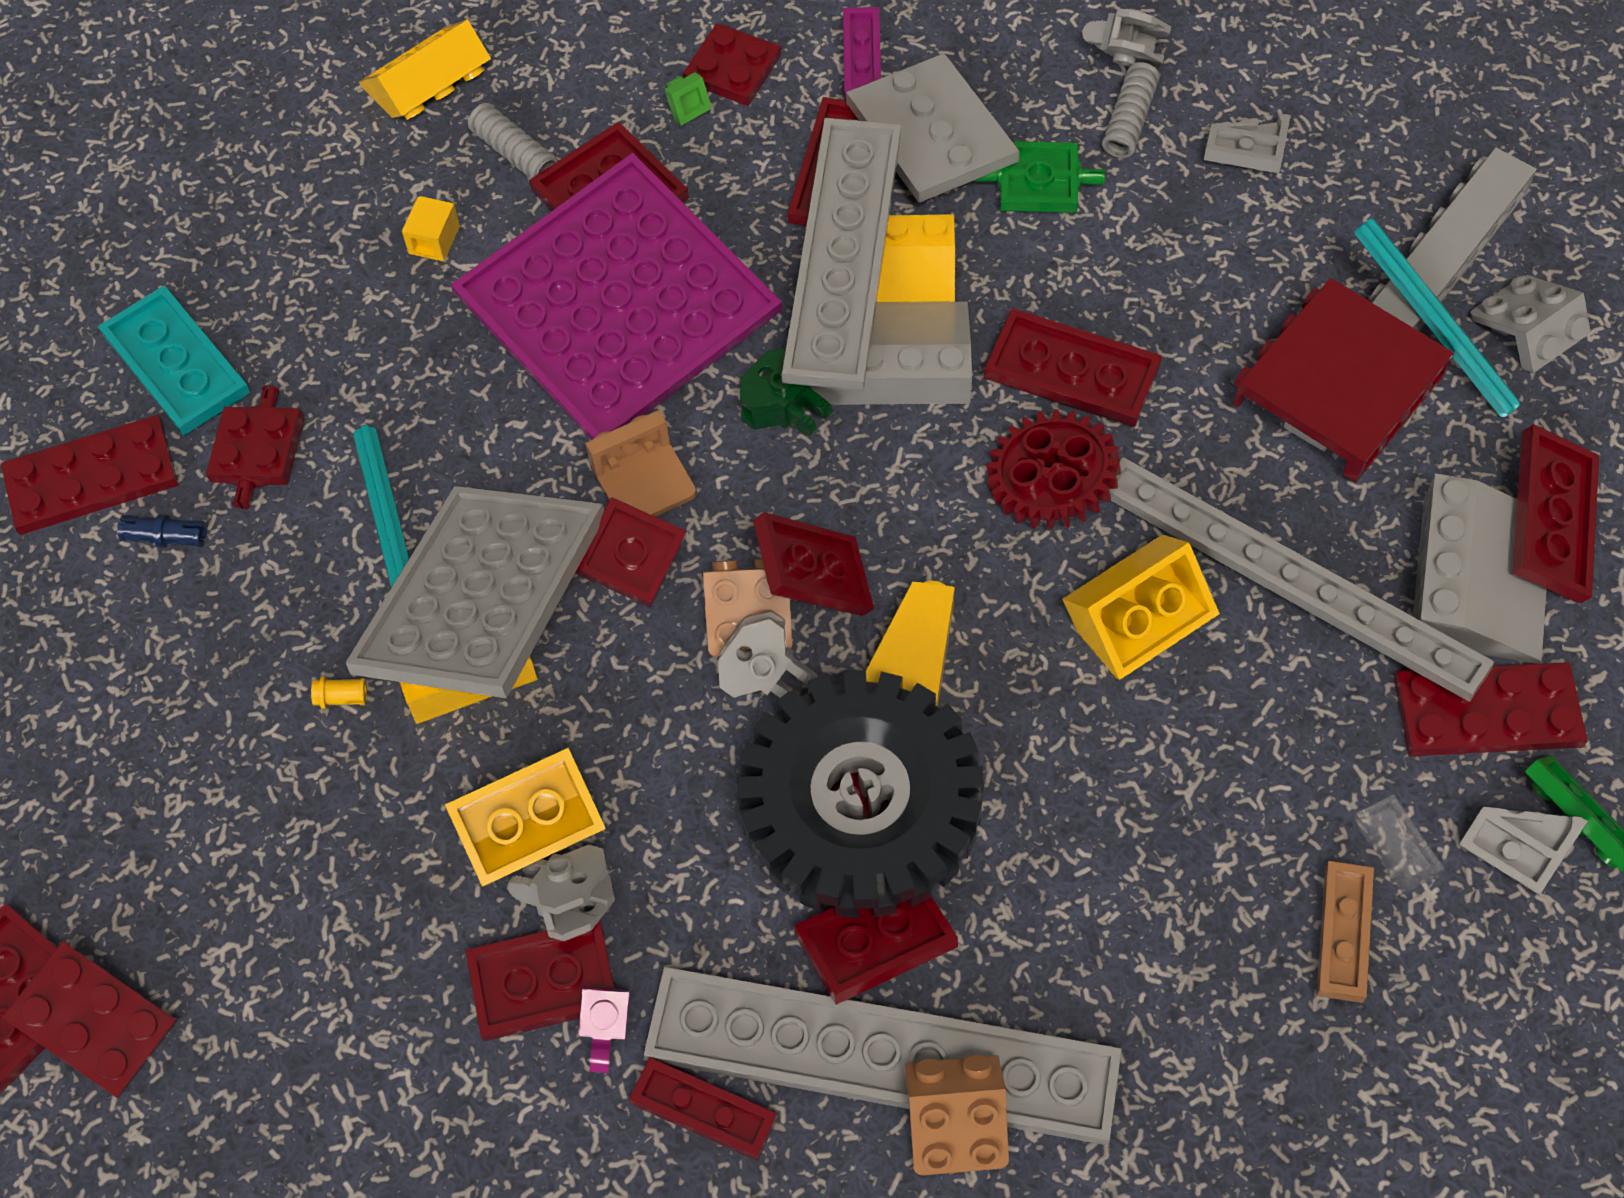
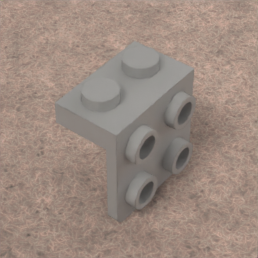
(1539, 315)

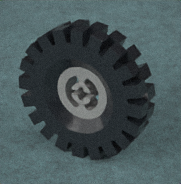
(902, 754)

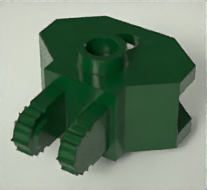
(774, 403)

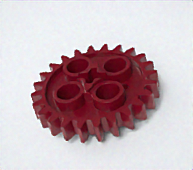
(1053, 469)

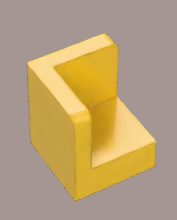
(431, 228)

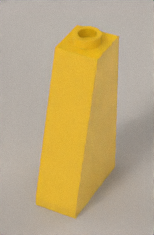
(917, 638)

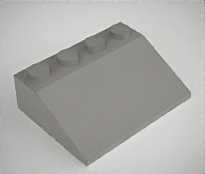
(914, 357)
(1467, 572)

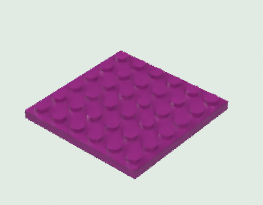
(616, 298)

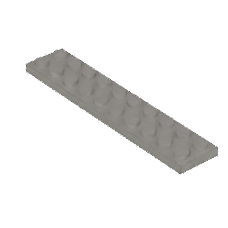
(862, 1048)

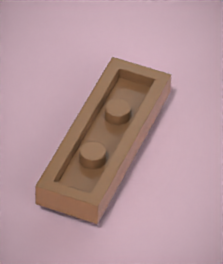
(1345, 932)

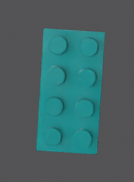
(174, 360)

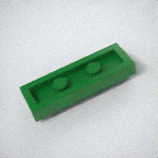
(1557, 784)

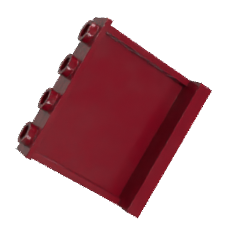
(1345, 374)

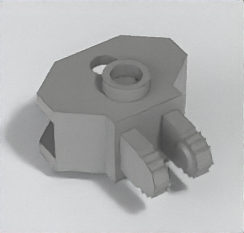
(1128, 36)
(765, 663)
(563, 889)

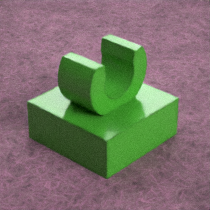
(687, 98)

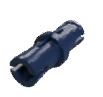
(162, 530)

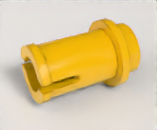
(338, 692)

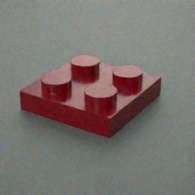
(734, 63)
(631, 552)

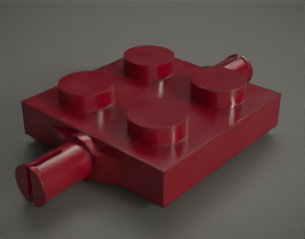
(255, 446)

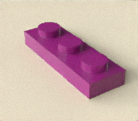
(861, 46)

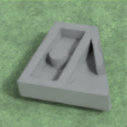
(1248, 143)
(1522, 843)

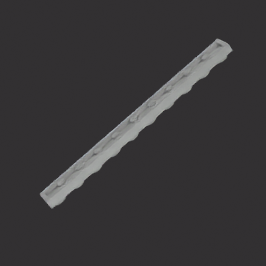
(1302, 581)

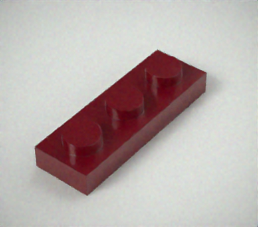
(703, 1109)

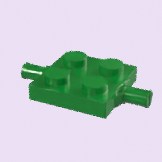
(1043, 178)

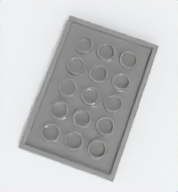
(477, 591)

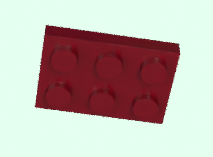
(813, 564)
(868, 950)
(535, 980)
(90, 1019)

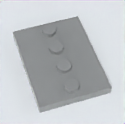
(944, 126)

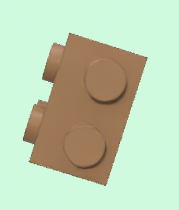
(640, 466)
(738, 593)
(957, 1114)

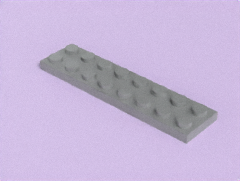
(842, 255)

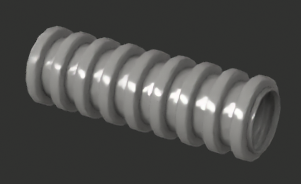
(1131, 110)
(509, 140)

